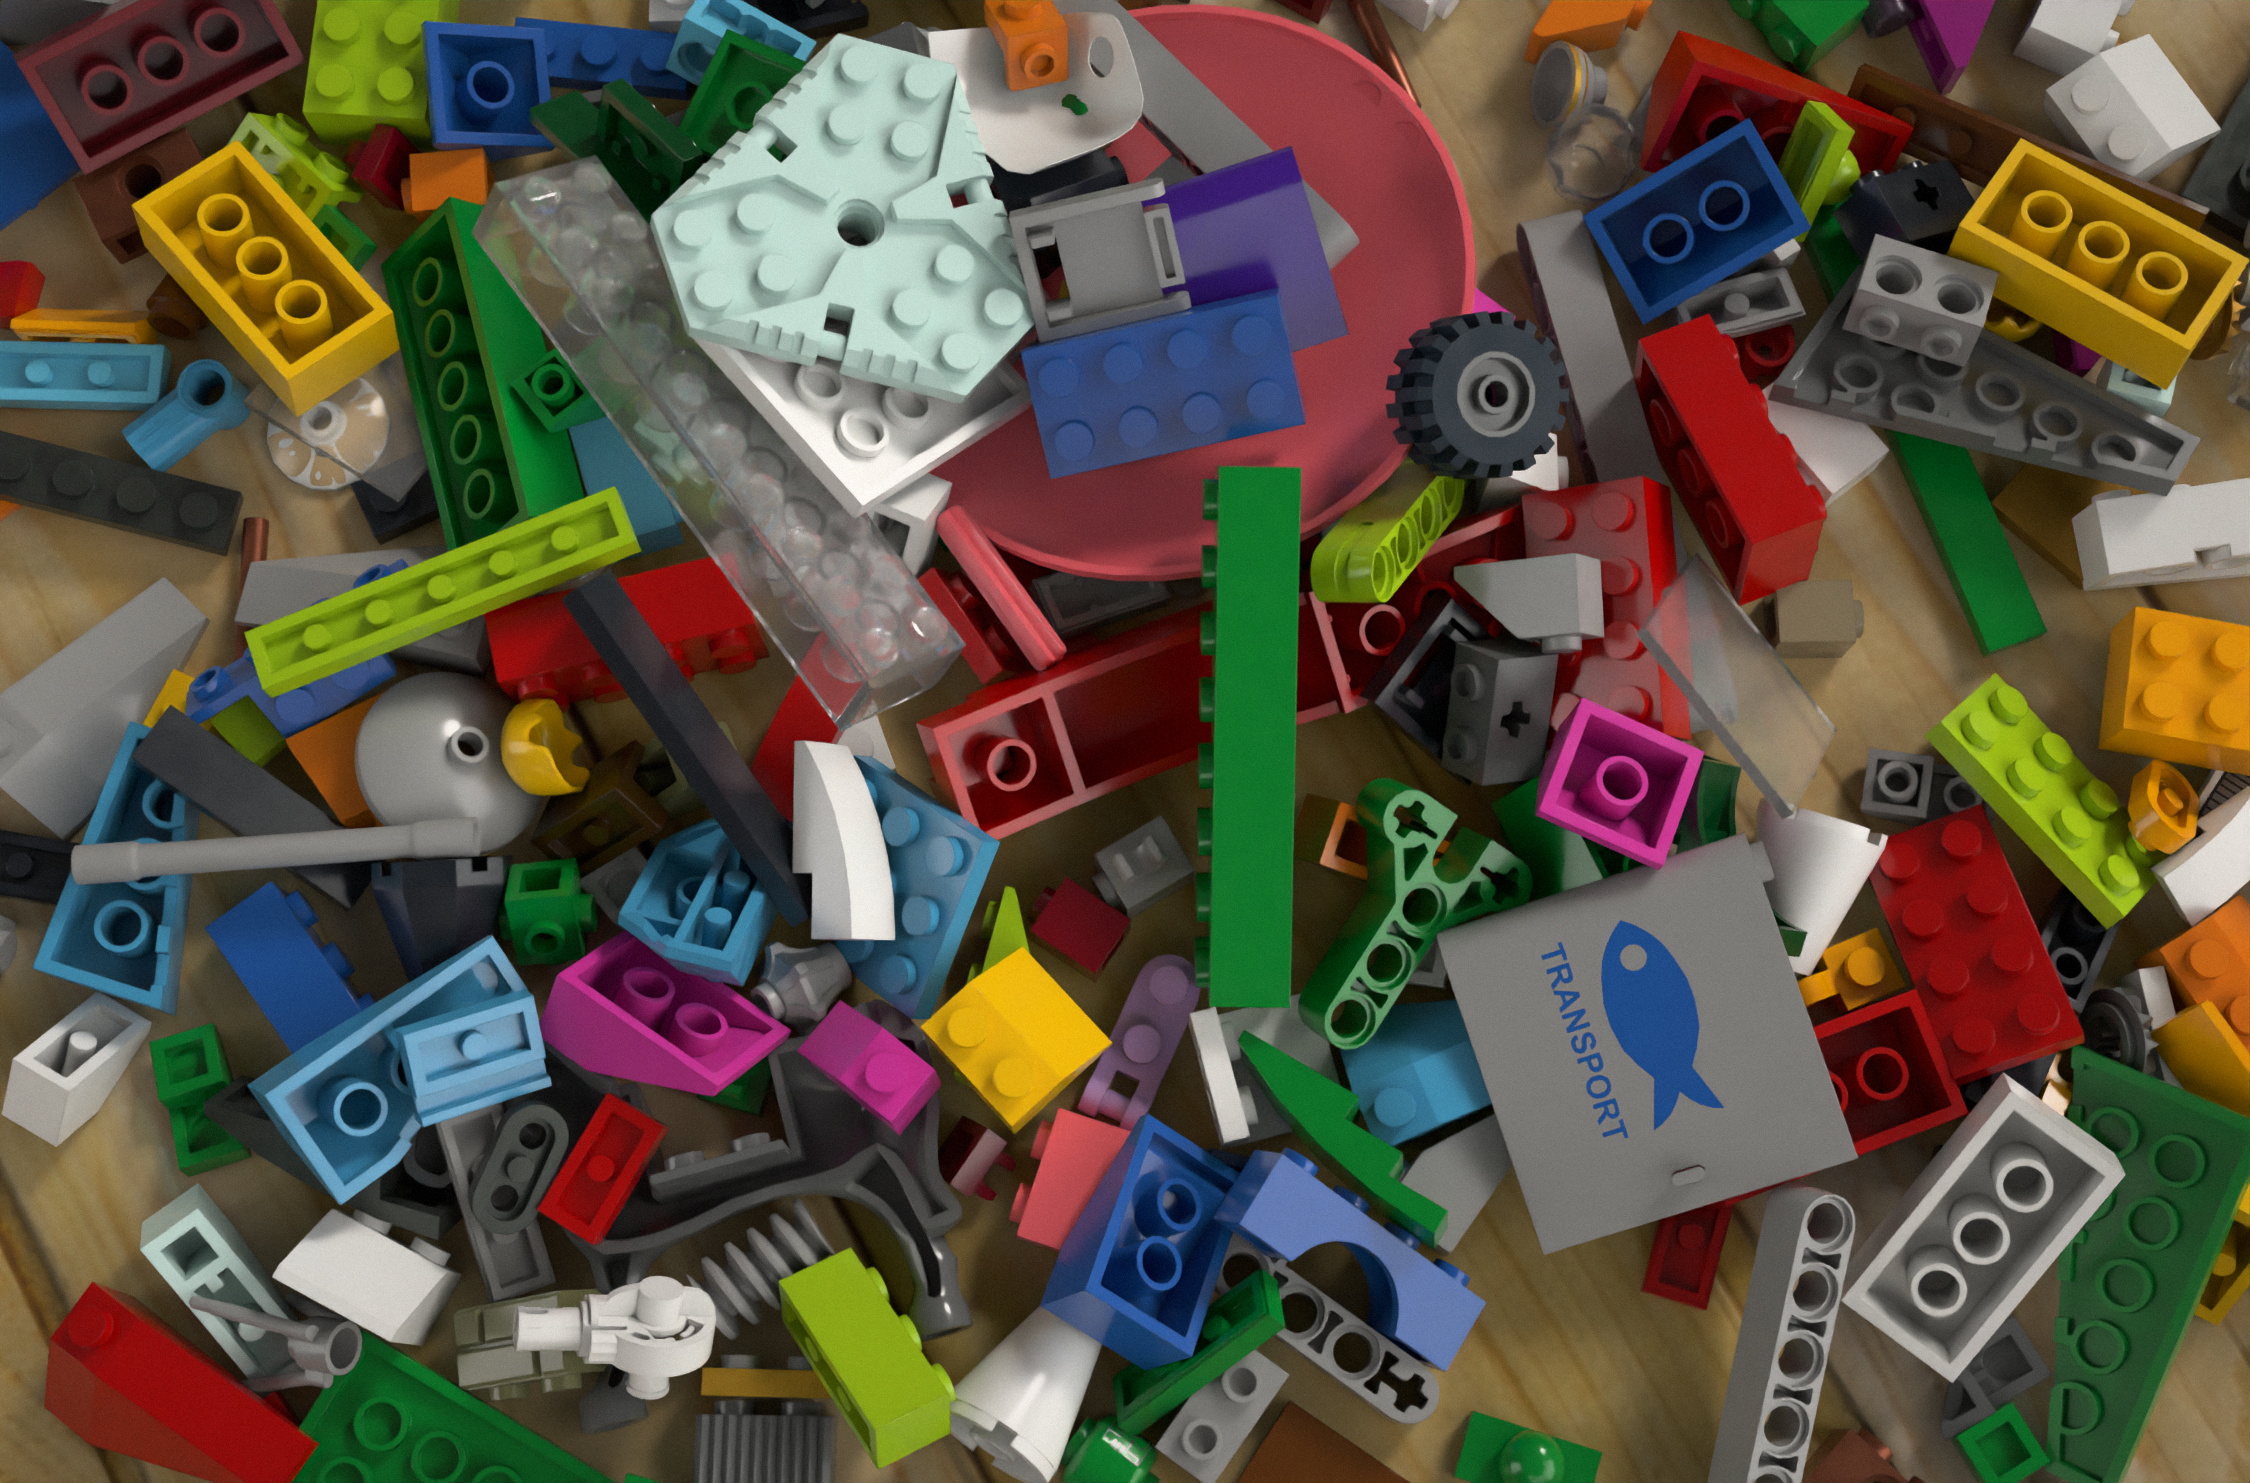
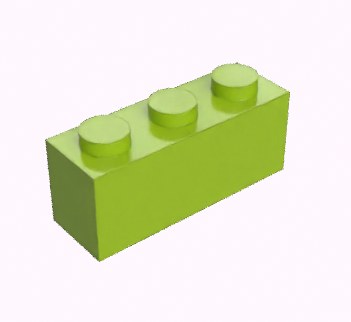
(867, 1357)

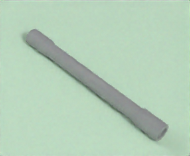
(136, 860)

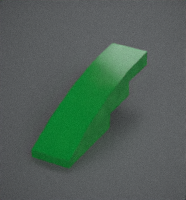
(1325, 1122)

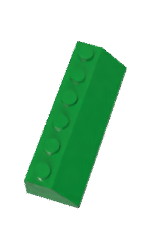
(461, 348)

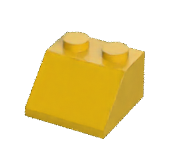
(1015, 1038)

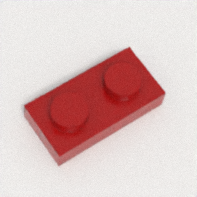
(603, 1168)

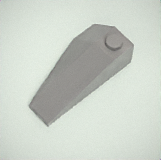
(293, 584)
(74, 709)

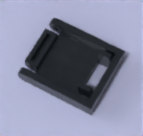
(1423, 705)

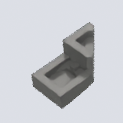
(1995, 1375)

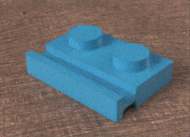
(473, 1057)

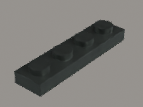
(117, 494)

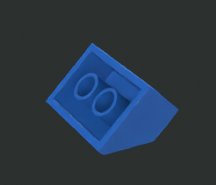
(1696, 221)

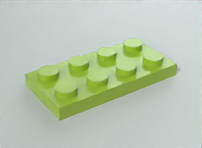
(2048, 798)

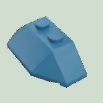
(700, 905)

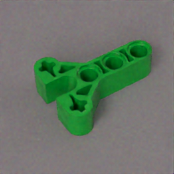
(1444, 896)

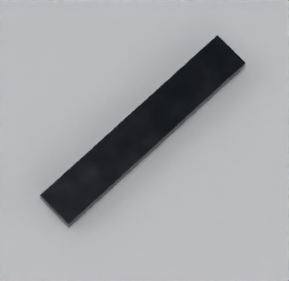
(693, 740)

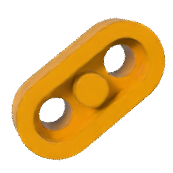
(2162, 808)

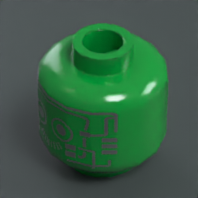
(1107, 1455)

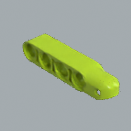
(1385, 536)

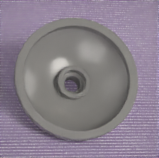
(413, 764)

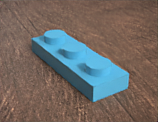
(83, 375)

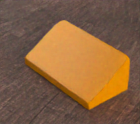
(84, 326)
(2206, 1056)

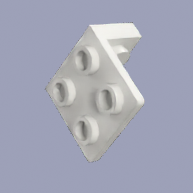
(1235, 1099)

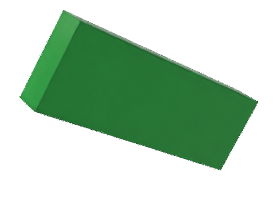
(1229, 1332)

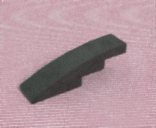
(390, 1198)

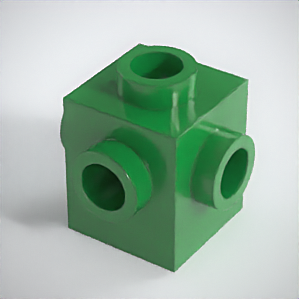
(547, 912)

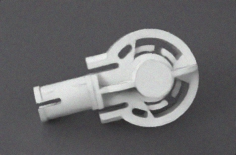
(630, 1330)

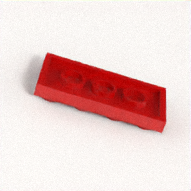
(1972, 947)

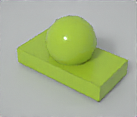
(1818, 160)

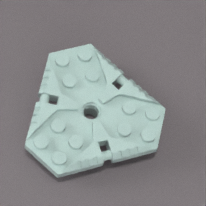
(873, 151)

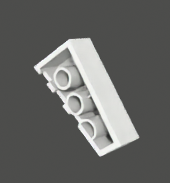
(2167, 538)

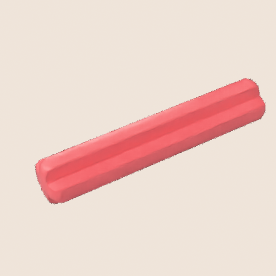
(1000, 587)

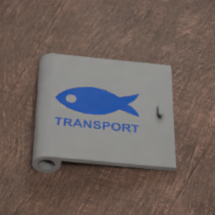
(1643, 1039)

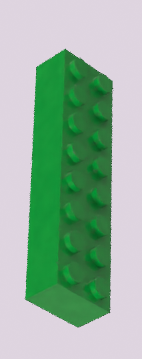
(1252, 736)

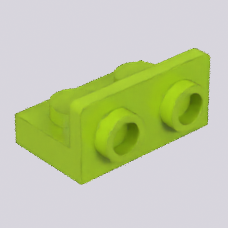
(295, 163)

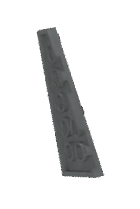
(1996, 404)

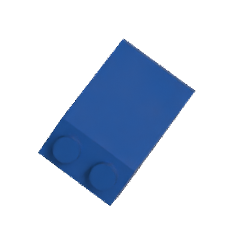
(1146, 1249)

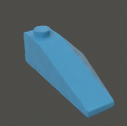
(1416, 1073)
(347, 1092)

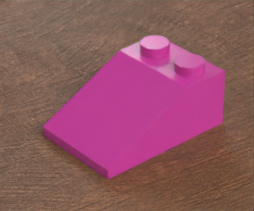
(649, 1023)

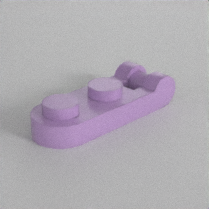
(1143, 1040)

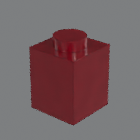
(1078, 928)

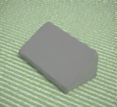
(1744, 304)

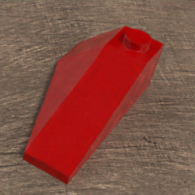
(157, 1397)

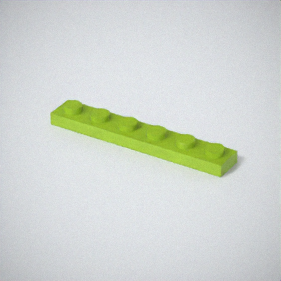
(441, 592)

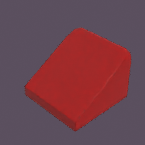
(19, 290)

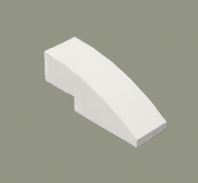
(840, 845)

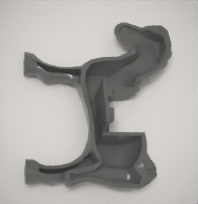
(831, 1151)

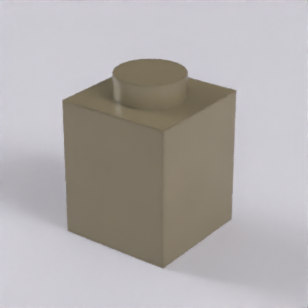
(1813, 619)

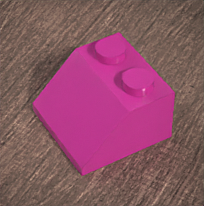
(1617, 782)

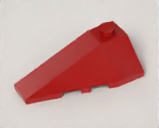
(1714, 87)

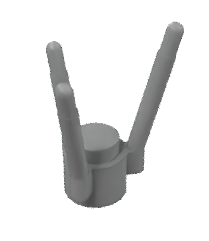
(321, 1344)

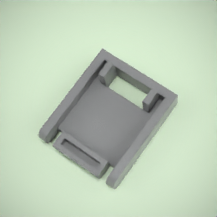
(1111, 258)

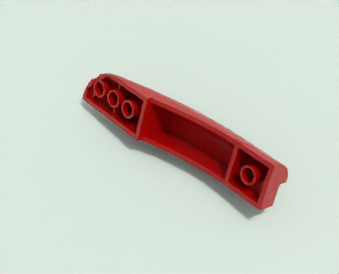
(1134, 698)

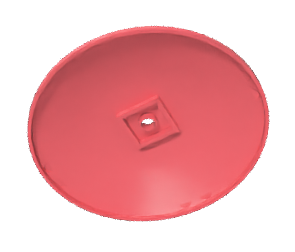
(1415, 263)

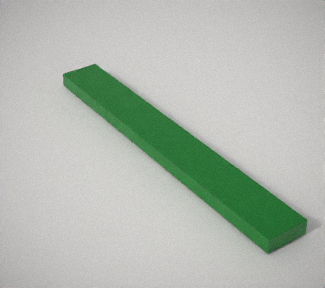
(1946, 494)

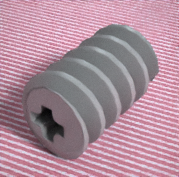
(758, 1272)

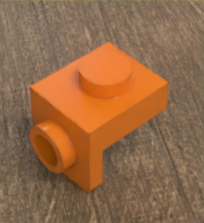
(1031, 39)

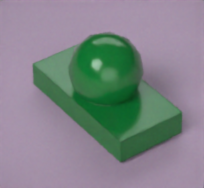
(1515, 1454)

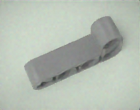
(1328, 1325)

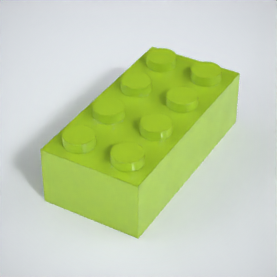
(371, 68)

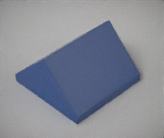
(484, 87)

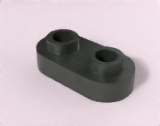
(518, 1165)

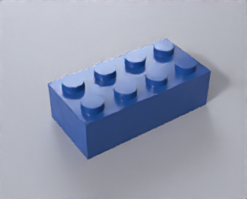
(1165, 384)

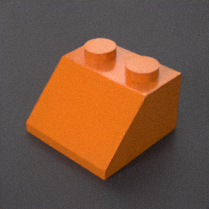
(2211, 964)

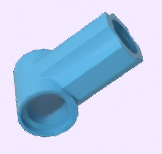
(183, 419)

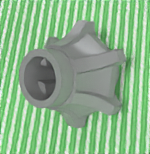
(800, 983)

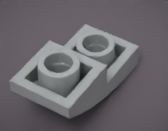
(1915, 789)

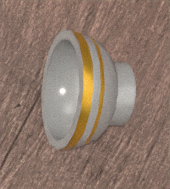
(1564, 82)

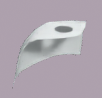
(1029, 126)

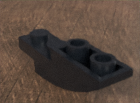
(2077, 950)

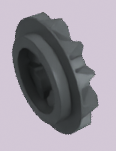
(2114, 1015)

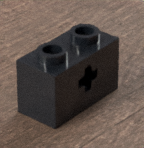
(1911, 206)

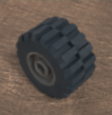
(1477, 395)

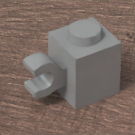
(1141, 869)

